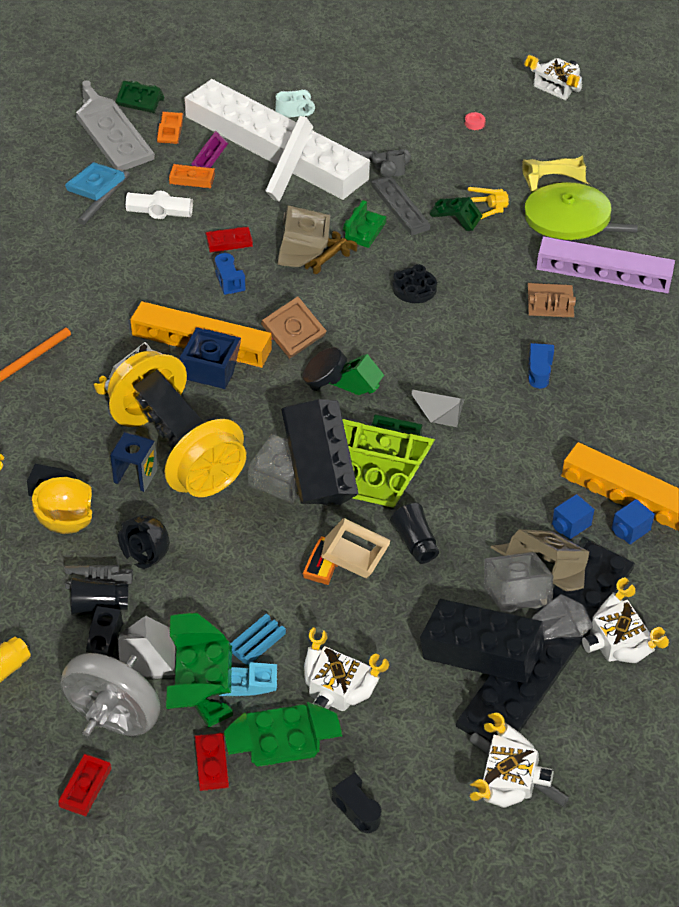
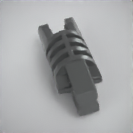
(103, 573)

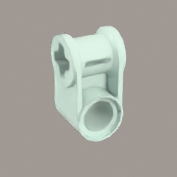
(292, 103)

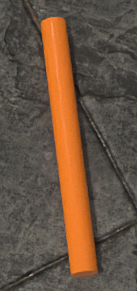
(34, 353)

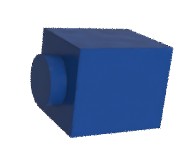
(572, 517)
(632, 521)

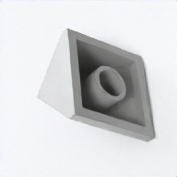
(439, 408)
(152, 647)

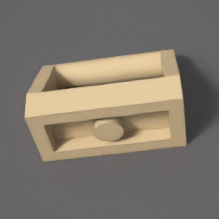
(351, 555)

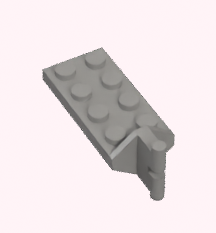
(112, 131)

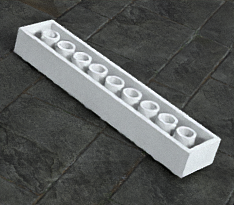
(267, 134)

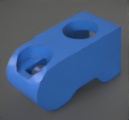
(229, 279)
(539, 364)

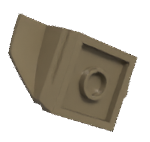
(303, 236)
(568, 557)

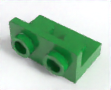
(363, 225)

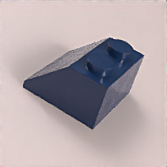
(210, 357)

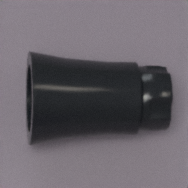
(415, 532)
(89, 594)

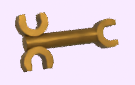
(335, 244)

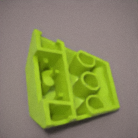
(383, 461)

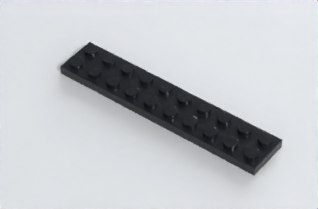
(519, 700)

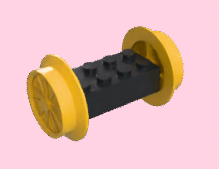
(203, 454)

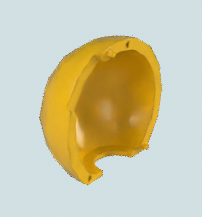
(63, 504)

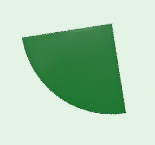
(213, 712)

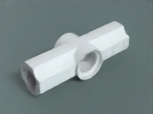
(159, 204)

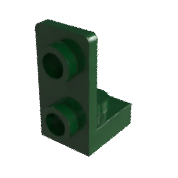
(462, 208)

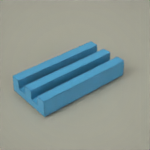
(252, 631)

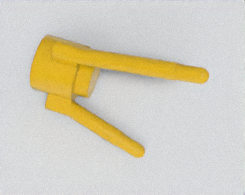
(497, 199)

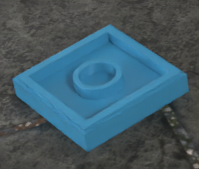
(95, 181)

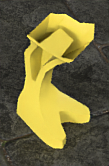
(535, 169)

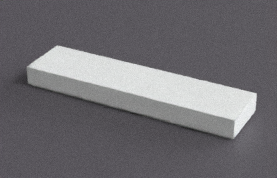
(289, 158)

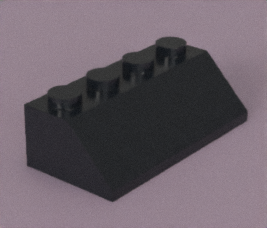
(319, 452)

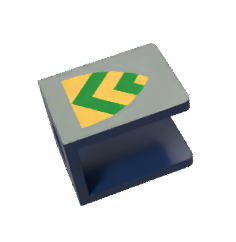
(144, 458)

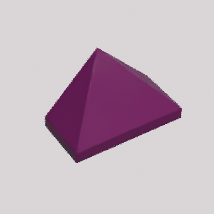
(210, 151)

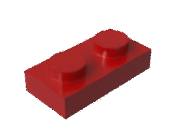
(229, 239)
(211, 761)
(85, 785)

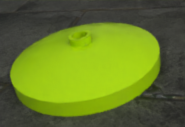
(567, 211)

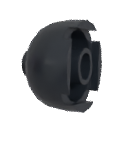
(144, 535)

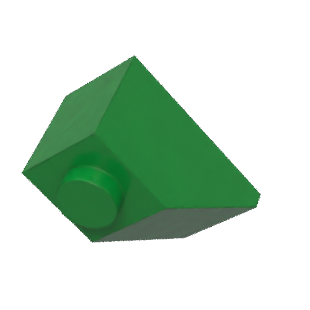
(360, 376)

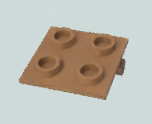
(551, 300)

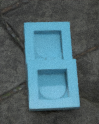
(255, 680)

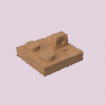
(293, 327)

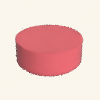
(474, 121)

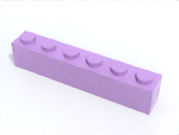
(605, 264)

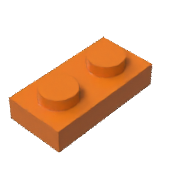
(192, 176)

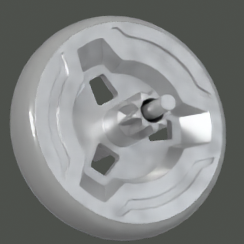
(110, 694)

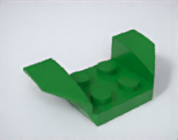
(201, 661)
(282, 733)

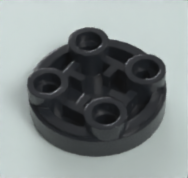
(414, 284)
(324, 368)

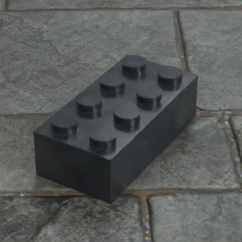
(482, 640)

